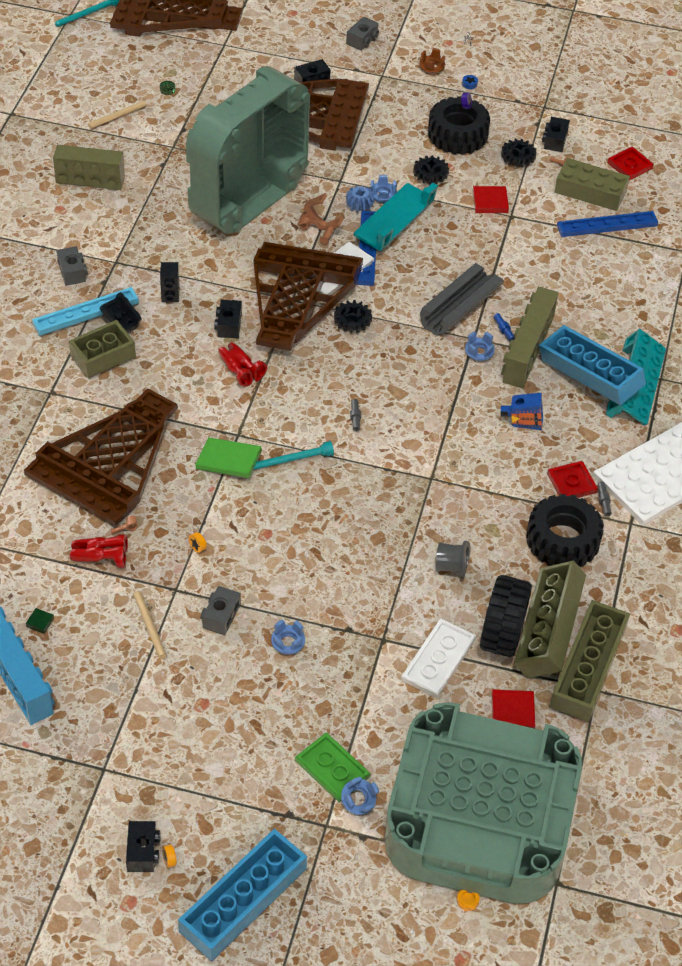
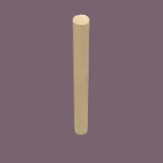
(115, 115)
(150, 625)

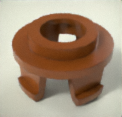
(427, 62)

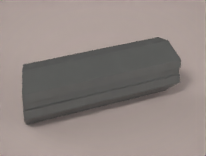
(458, 299)

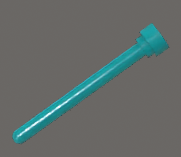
(58, 23)
(325, 449)

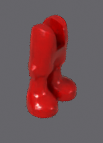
(237, 359)
(94, 549)

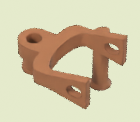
(310, 217)

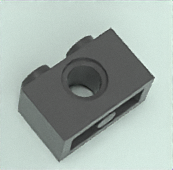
(362, 33)
(71, 265)
(221, 610)

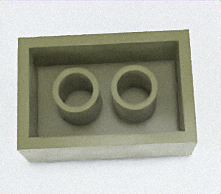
(102, 348)

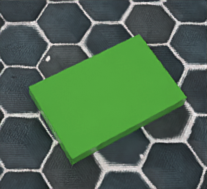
(228, 457)
(330, 765)

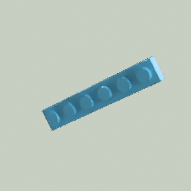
(78, 313)

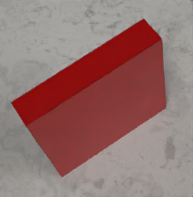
(630, 163)
(490, 199)
(572, 480)
(514, 707)

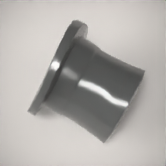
(453, 557)

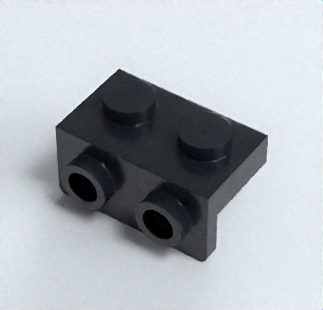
(122, 311)

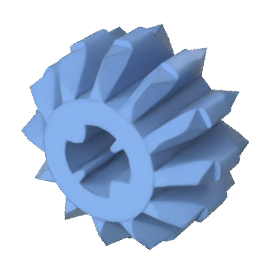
(360, 198)

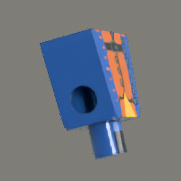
(525, 411)

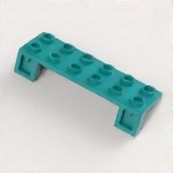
(395, 215)
(649, 355)

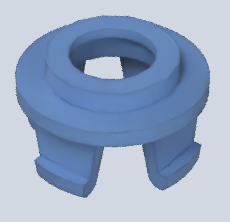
(384, 188)
(484, 343)
(294, 631)
(369, 790)

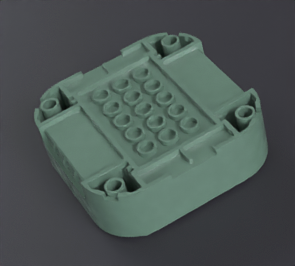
(248, 150)
(482, 804)

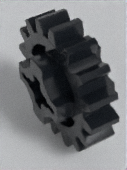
(518, 152)
(431, 169)
(352, 316)

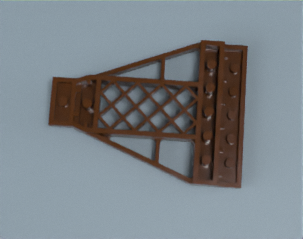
(133, 15)
(341, 108)
(301, 264)
(100, 489)

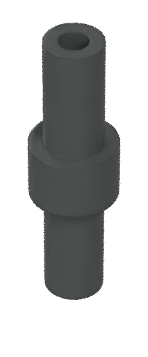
(355, 414)
(604, 499)

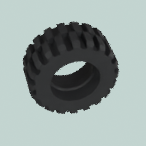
(445, 128)
(566, 512)
(505, 615)

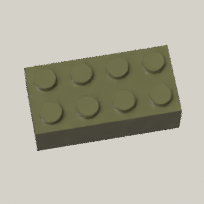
(89, 167)
(592, 184)

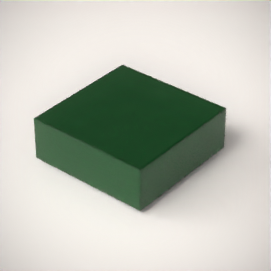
(39, 620)

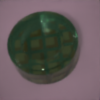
(167, 87)

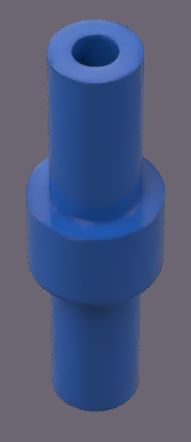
(504, 327)

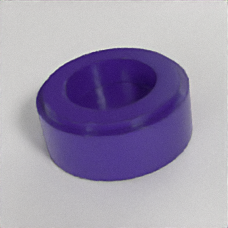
(466, 100)

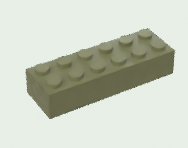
(531, 333)
(550, 620)
(589, 661)

